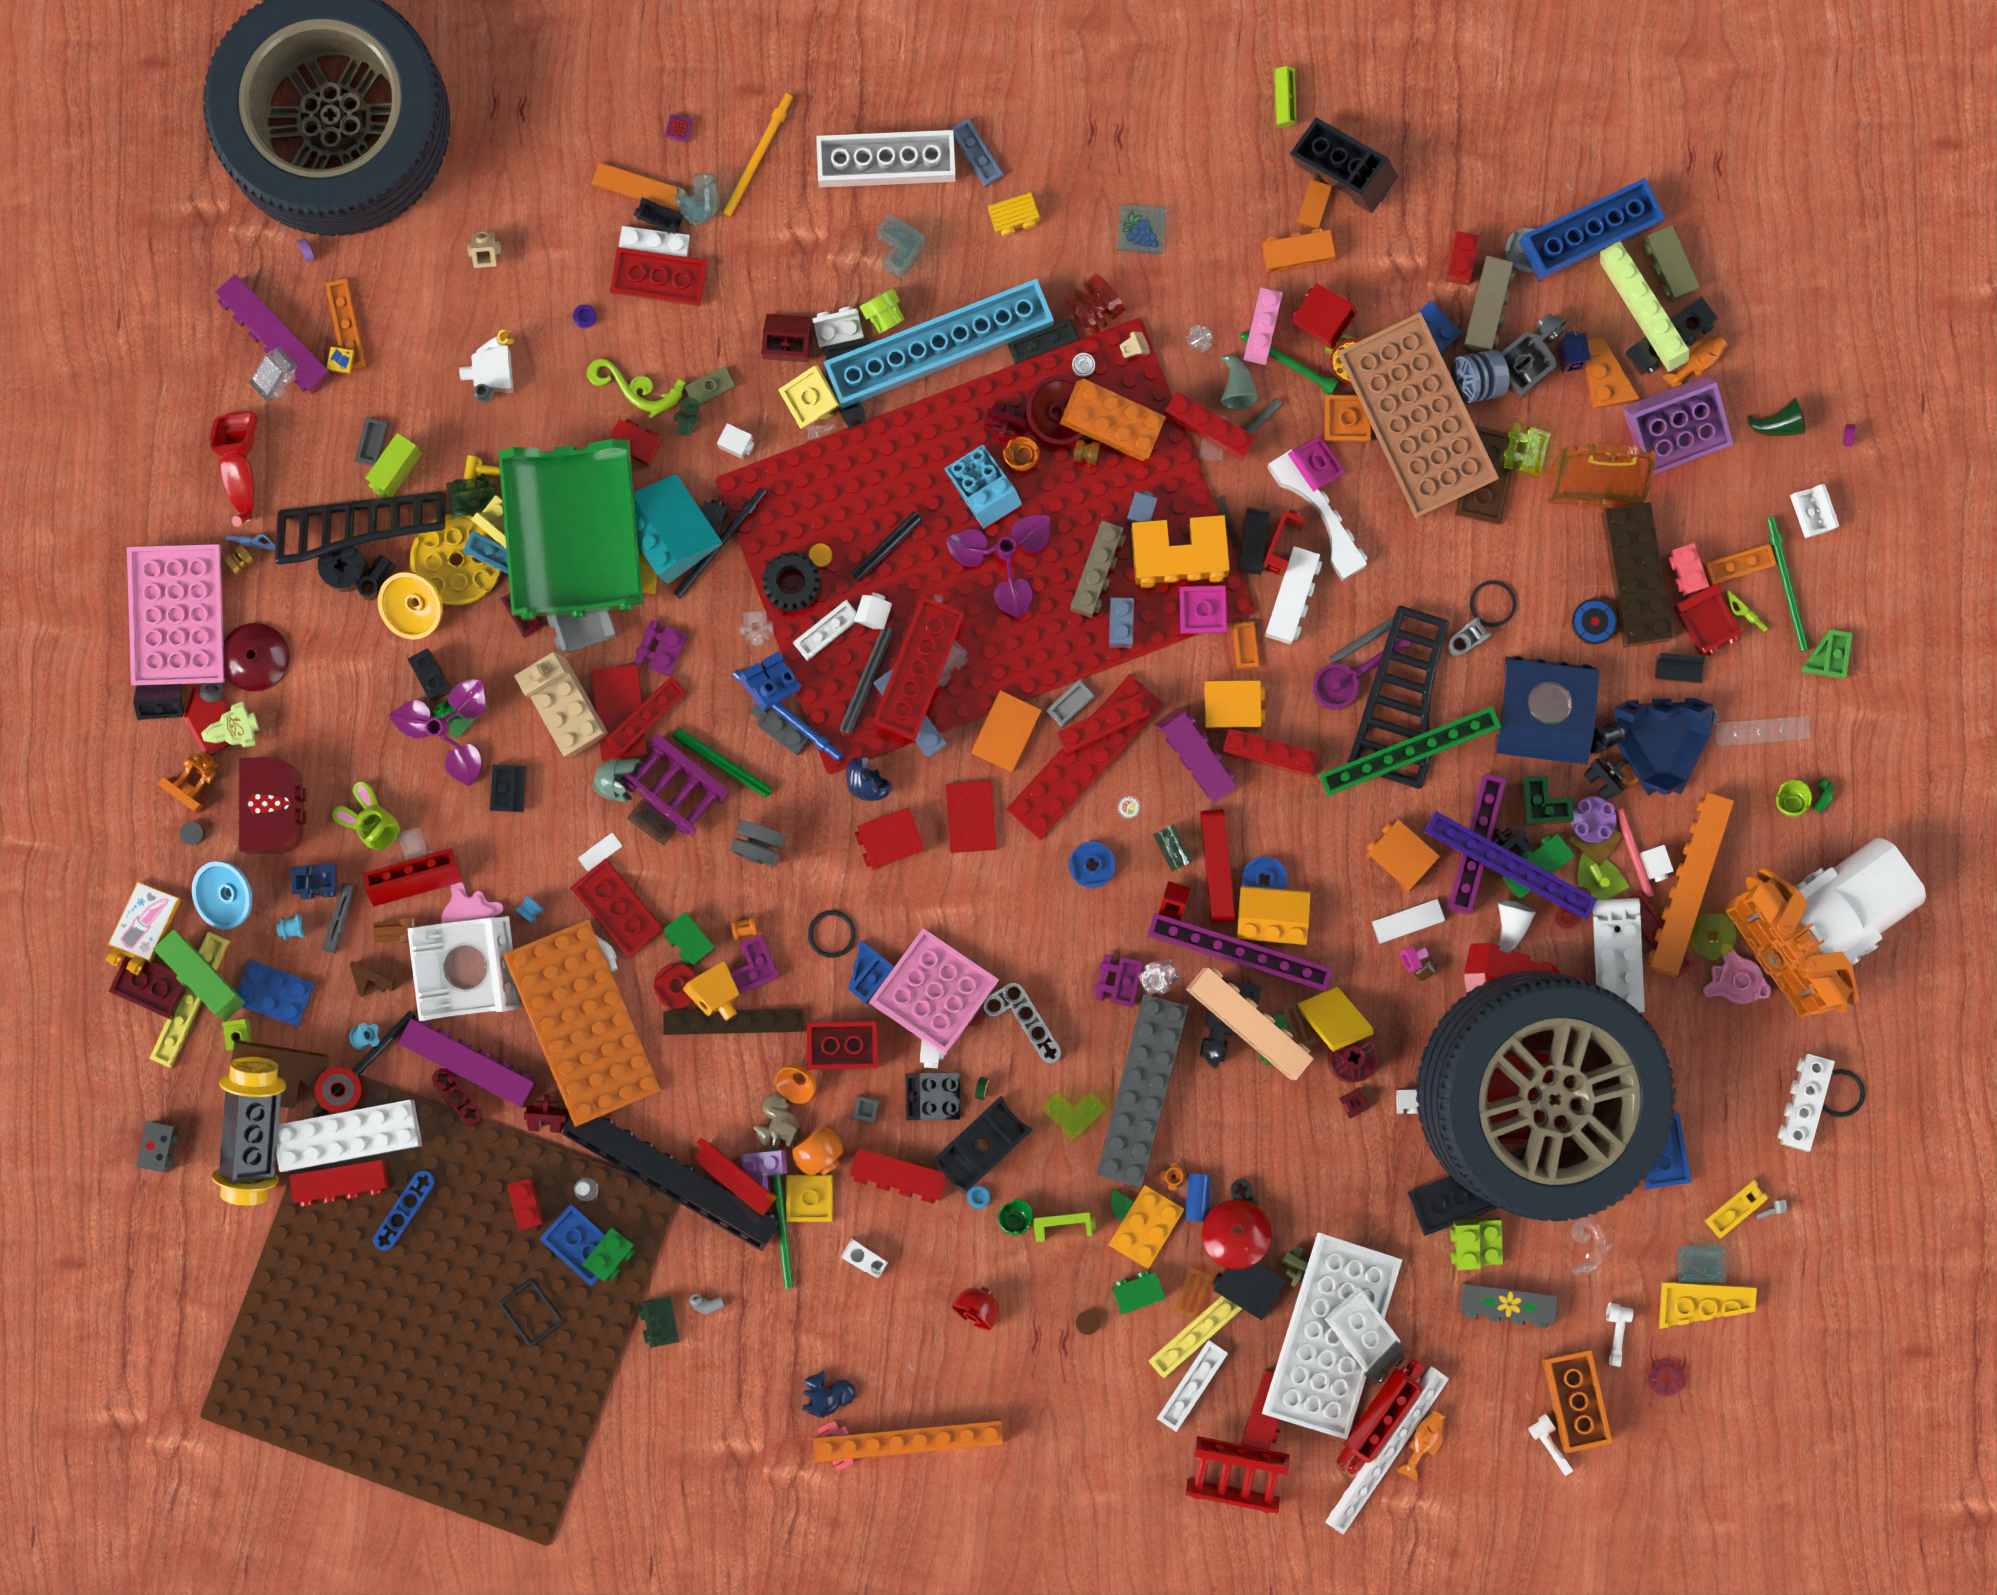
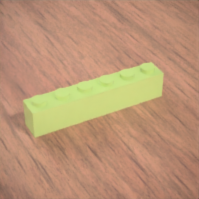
(1644, 306)

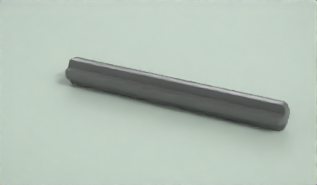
(866, 680)

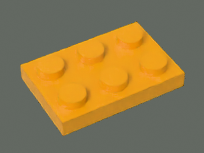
(1146, 1227)

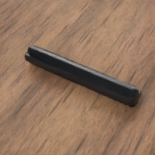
(886, 546)

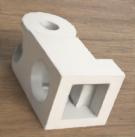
(864, 1258)

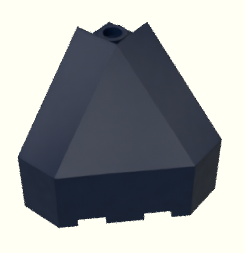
(1664, 740)

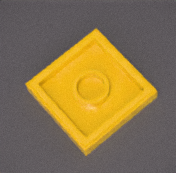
(809, 1198)

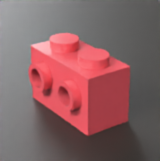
(1688, 570)

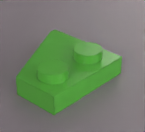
(1830, 656)

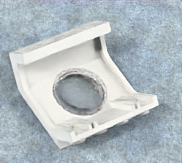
(462, 968)

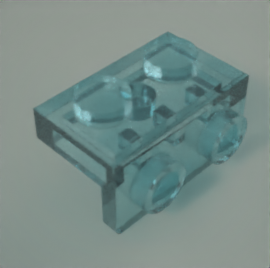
(1701, 1264)

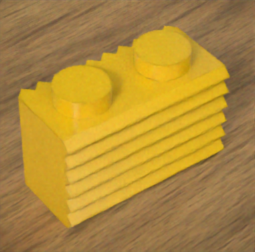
(1013, 214)

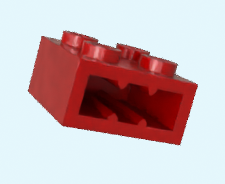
(1323, 316)

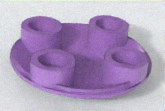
(1594, 819)

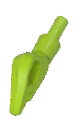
(1744, 610)

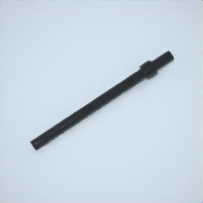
(749, 507)
(371, 1055)

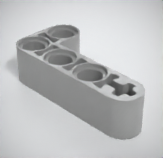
(1027, 1025)

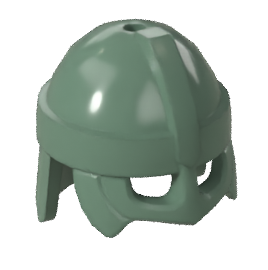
(609, 775)

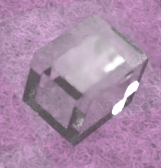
(413, 843)

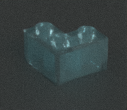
(905, 245)

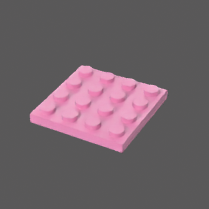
(934, 991)

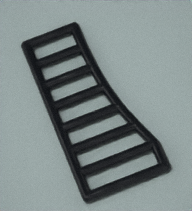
(349, 538)
(1426, 690)

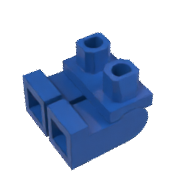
(769, 681)

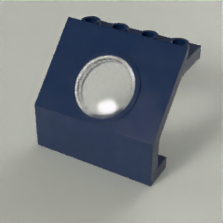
(1548, 710)

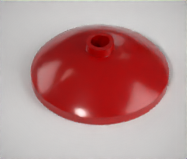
(1233, 1249)

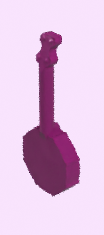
(1337, 684)

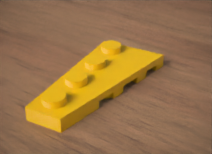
(1702, 1301)

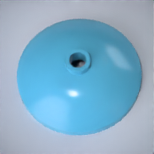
(213, 896)

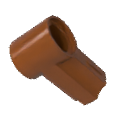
(394, 930)

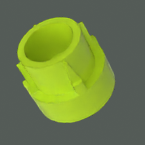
(883, 310)

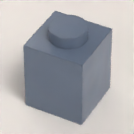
(1142, 507)

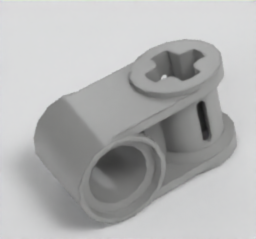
(1471, 635)

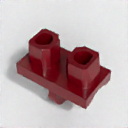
(1006, 423)
(546, 1111)

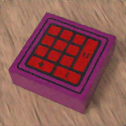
(678, 128)

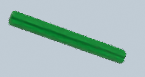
(722, 762)

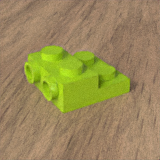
(1476, 1243)

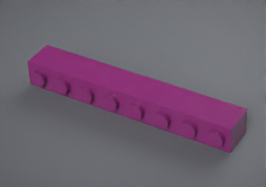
(1239, 952)

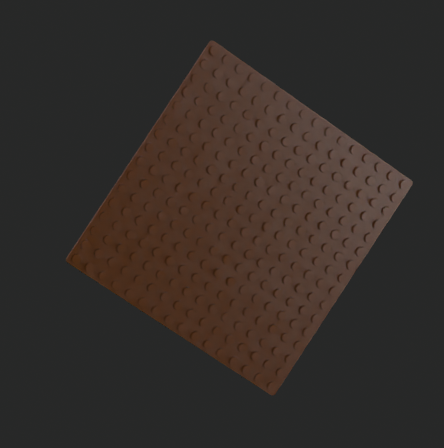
(403, 1352)

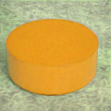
(820, 555)

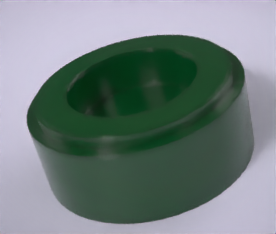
(982, 1088)

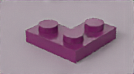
(760, 967)

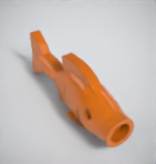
(1701, 357)
(1426, 1439)

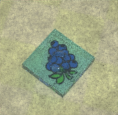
(1141, 229)

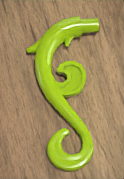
(640, 382)

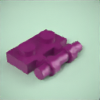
(667, 651)
(1125, 983)

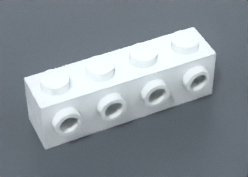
(1292, 595)
(1806, 1102)

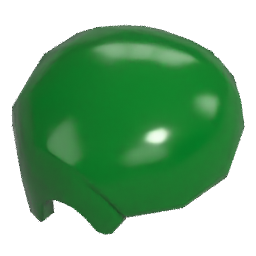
(1015, 1217)

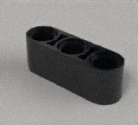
(1253, 541)

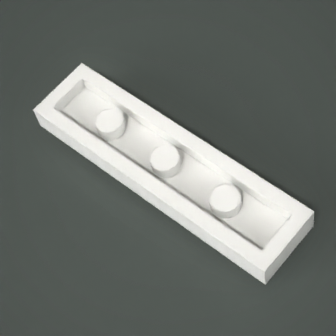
(1192, 1385)

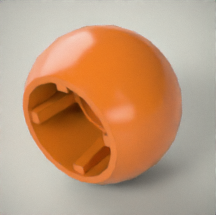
(818, 1152)

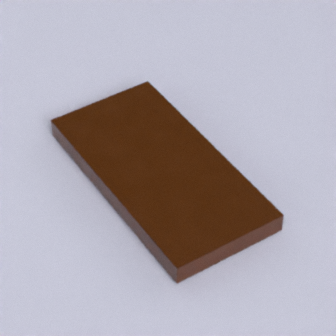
(1489, 501)

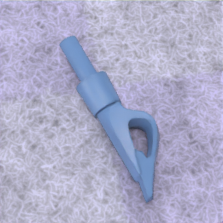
(255, 542)

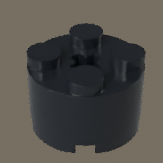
(348, 579)

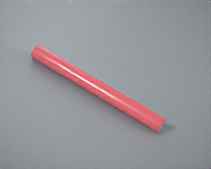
(1634, 853)

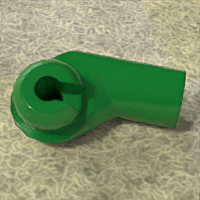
(1826, 797)

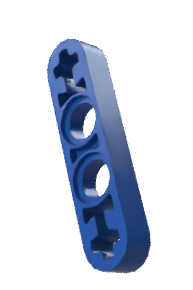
(401, 1208)

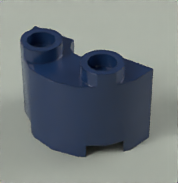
(314, 880)

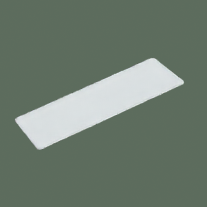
(600, 852)

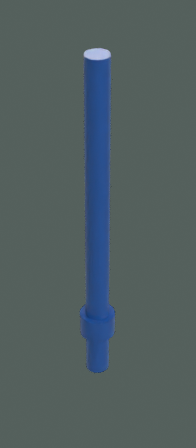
(821, 742)

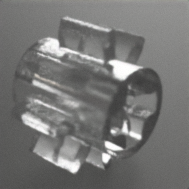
(1199, 338)

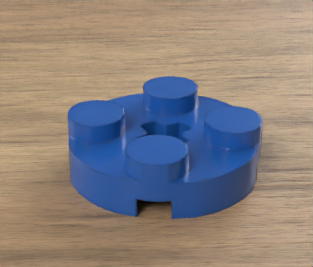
(1265, 866)
(1084, 875)

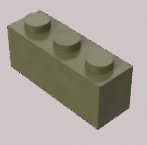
(1670, 264)

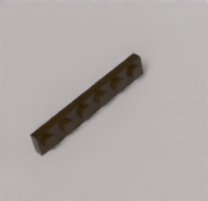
(743, 1022)

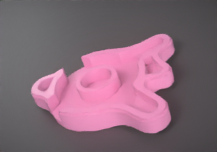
(469, 908)
(1737, 980)

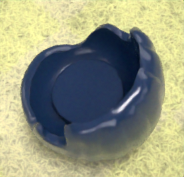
(866, 783)

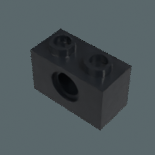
(430, 675)

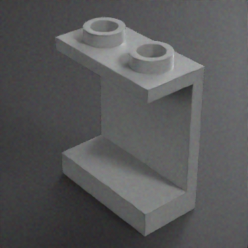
(581, 632)

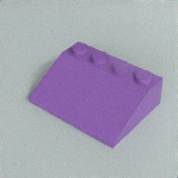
(1680, 423)

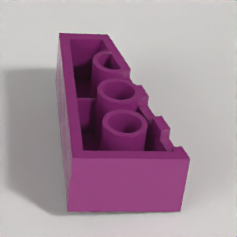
(1196, 754)

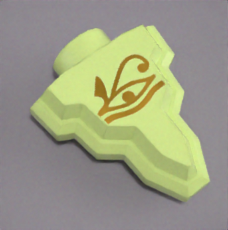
(234, 727)

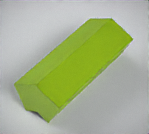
(1285, 97)

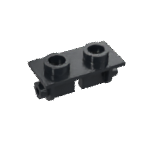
(659, 216)

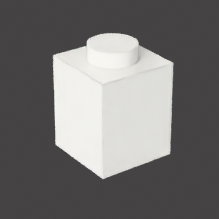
(735, 441)
(873, 611)
(1656, 863)

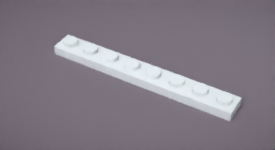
(1372, 1472)

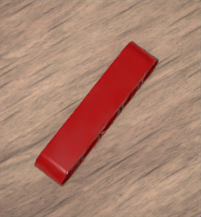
(1217, 865)

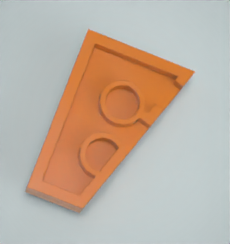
(1606, 378)

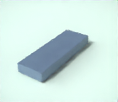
(976, 152)

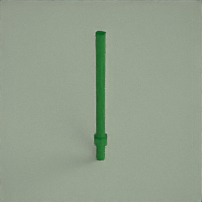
(1776, 541)
(782, 1229)

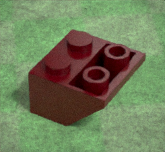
(786, 338)

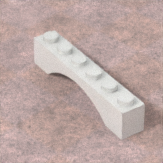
(1344, 555)

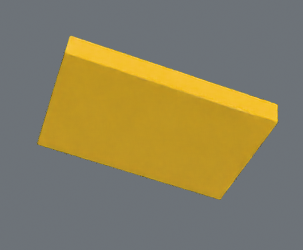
(1335, 1019)

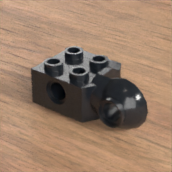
(1215, 1046)

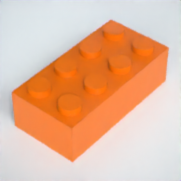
(1112, 419)
(1577, 1400)

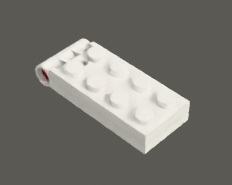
(1619, 954)

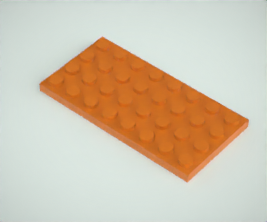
(581, 1022)

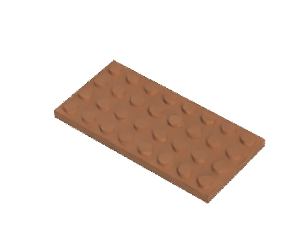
(1418, 415)

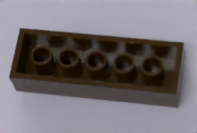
(1637, 575)

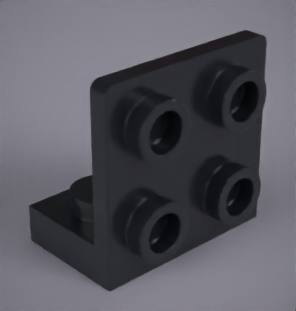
(933, 1096)

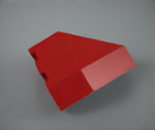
(1488, 962)

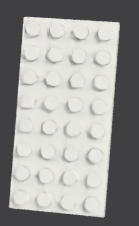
(1315, 1374)

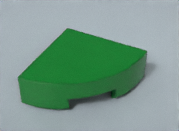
(1120, 1205)

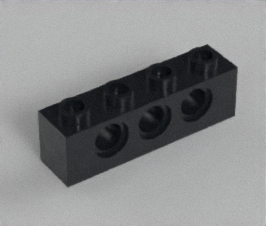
(1698, 312)

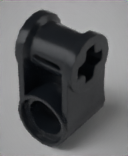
(1607, 736)

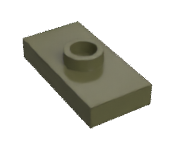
(710, 386)

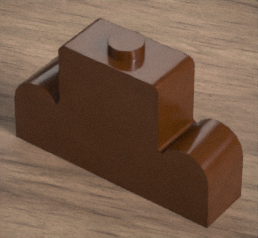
(292, 1065)

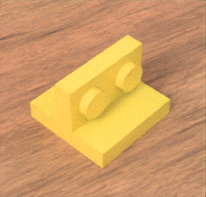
(809, 397)
(492, 520)

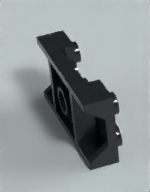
(963, 1160)

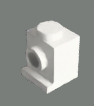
(930, 1055)
(1406, 1100)

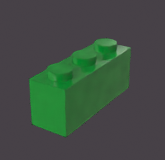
(1548, 857)

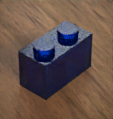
(1573, 351)

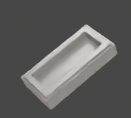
(1070, 703)

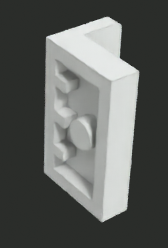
(838, 327)

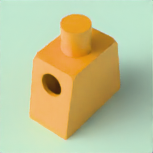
(714, 991)

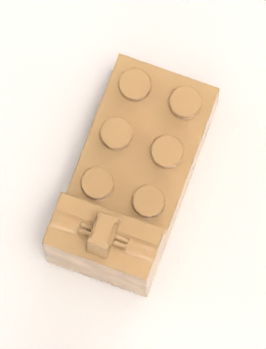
(562, 704)

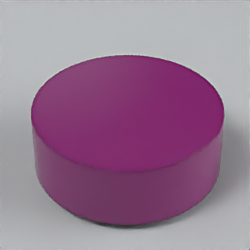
(1848, 437)

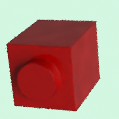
(1174, 900)

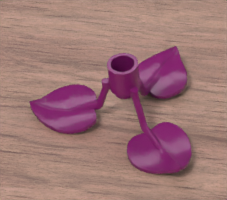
(1029, 532)
(415, 722)

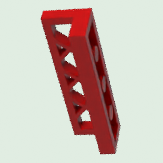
(734, 1177)

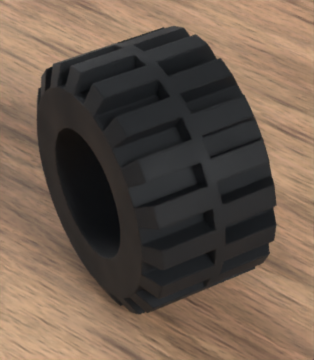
(791, 562)

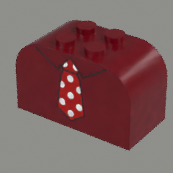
(270, 806)

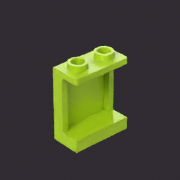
(1041, 1222)

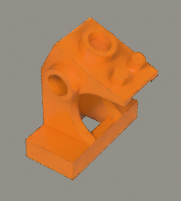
(185, 792)

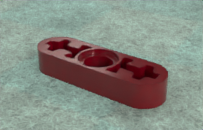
(458, 1088)

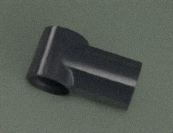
(376, 575)

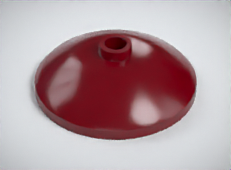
(1044, 396)
(268, 664)

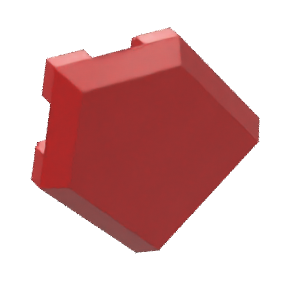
(201, 715)

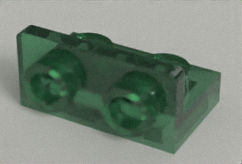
(470, 495)
(659, 1322)

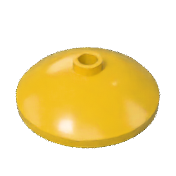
(401, 611)

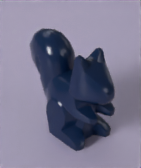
(825, 1400)

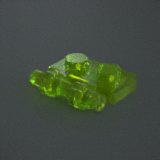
(1533, 449)

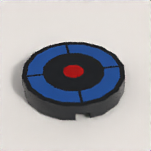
(1594, 621)

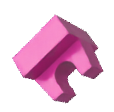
(1412, 958)

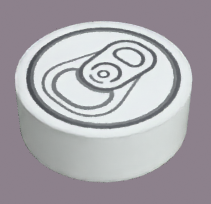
(1083, 365)

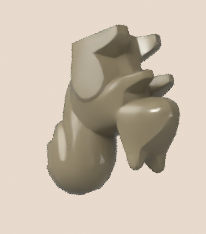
(783, 1124)

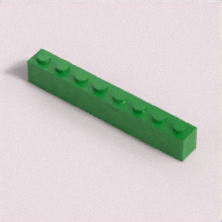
(1409, 751)

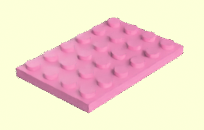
(175, 614)

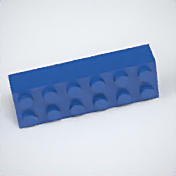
(1591, 229)

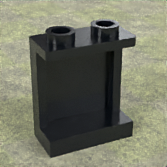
(1249, 1288)

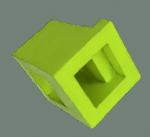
(237, 1026)

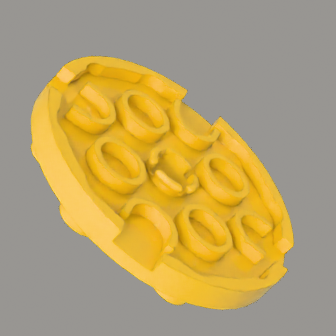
(432, 556)

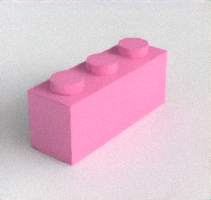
(1263, 326)

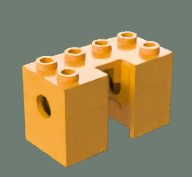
(1162, 563)

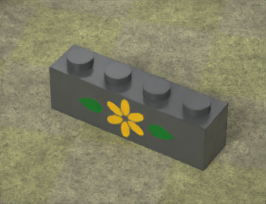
(1510, 1304)

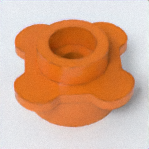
(1180, 1176)

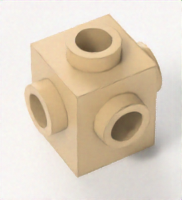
(484, 249)

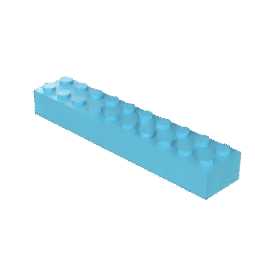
(938, 343)

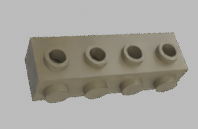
(1487, 305)
(1095, 573)

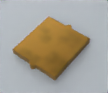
(1596, 851)

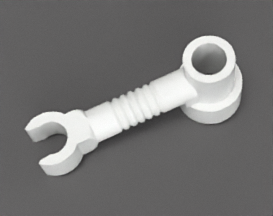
(1619, 1315)
(1542, 1430)

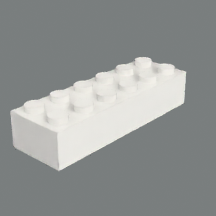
(886, 158)
(348, 1136)

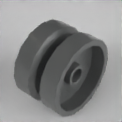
(758, 843)

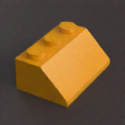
(1273, 915)

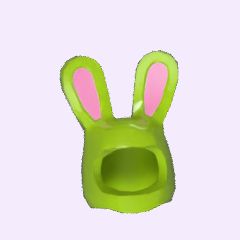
(374, 824)

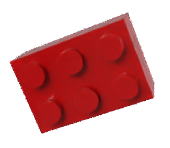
(842, 1045)

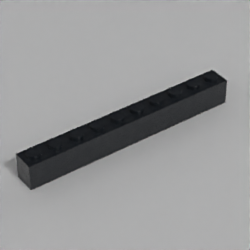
(674, 1179)

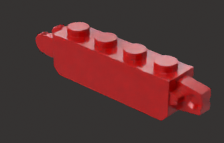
(1382, 1416)

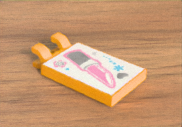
(141, 926)

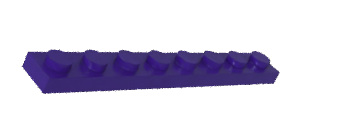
(1510, 865)

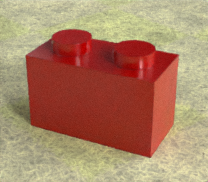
(1462, 258)
(642, 443)
(525, 1204)

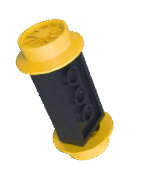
(249, 1130)

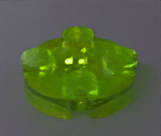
(1726, 938)

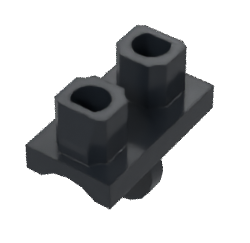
(1612, 785)
(1518, 841)

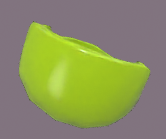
(1794, 798)

